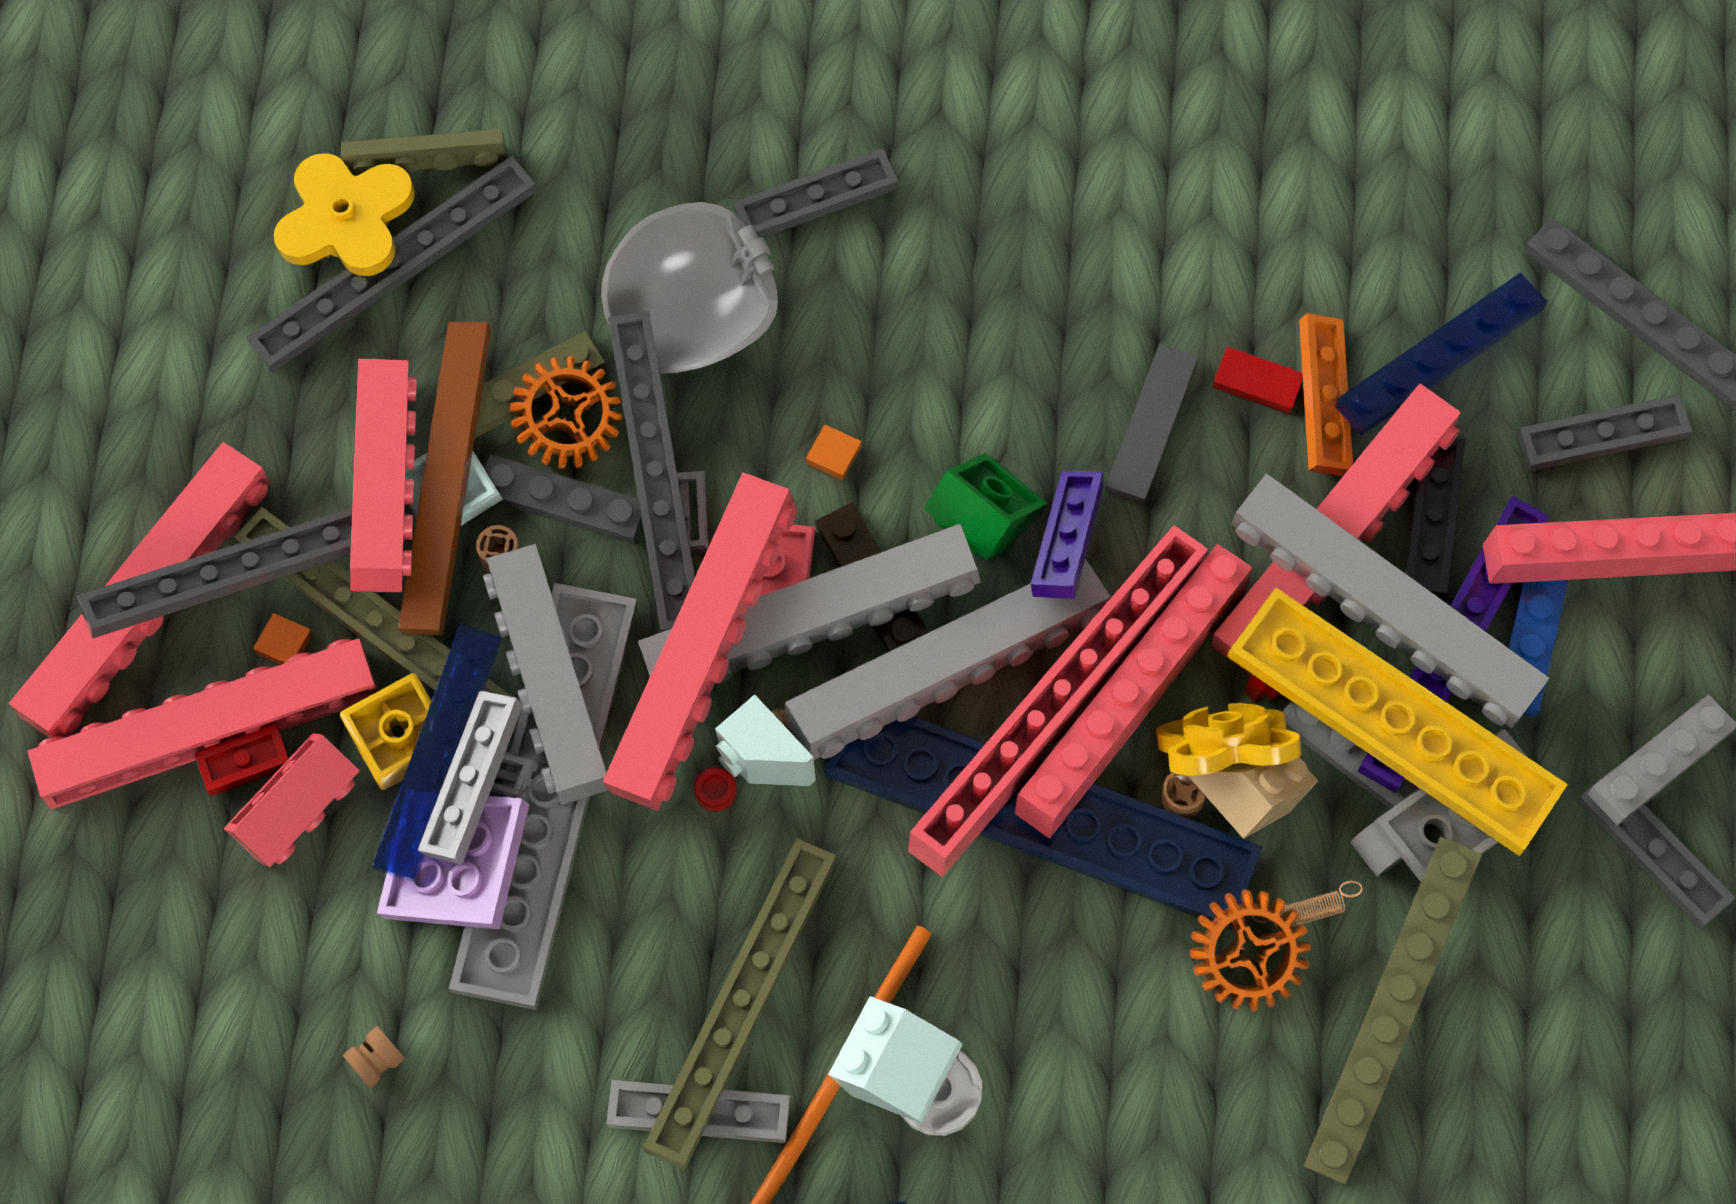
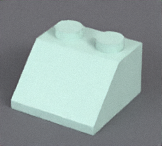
(762, 748)
(895, 1060)

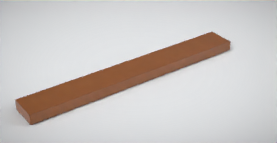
(445, 478)

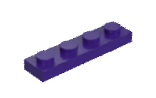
(1067, 534)

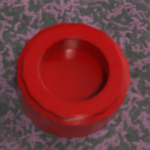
(715, 789)

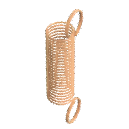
(1317, 913)

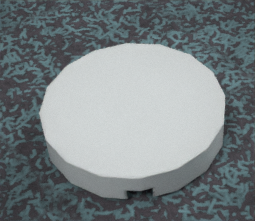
(955, 1101)

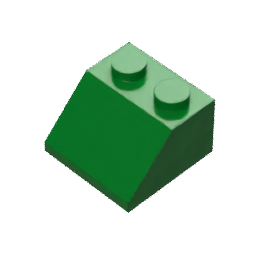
(987, 504)

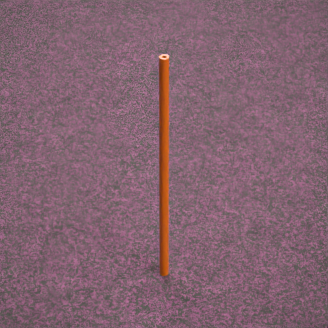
(829, 1087)

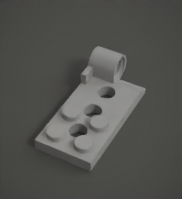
(1400, 832)

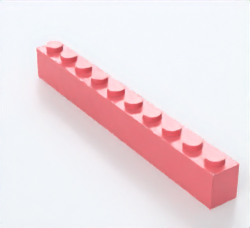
(1054, 704)

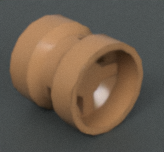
(490, 539)
(1182, 789)
(373, 1057)

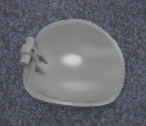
(700, 281)

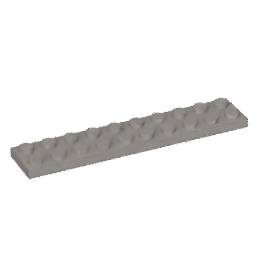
(513, 960)

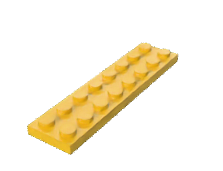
(1397, 721)

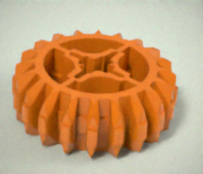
(549, 423)
(1231, 955)

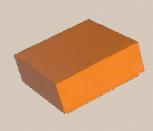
(833, 452)
(282, 639)

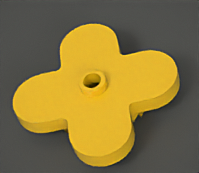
(344, 214)
(1215, 741)

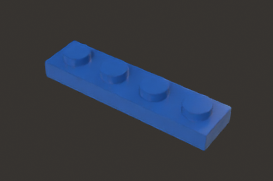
(1536, 627)

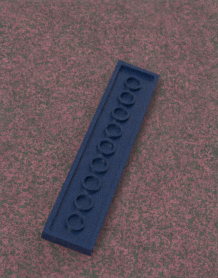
(1101, 837)

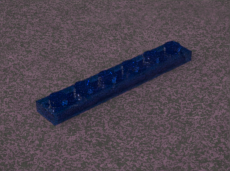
(1441, 353)
(457, 690)

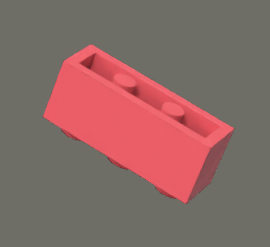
(293, 801)

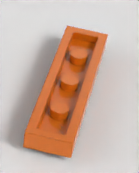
(1323, 383)

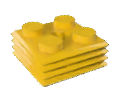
(372, 722)

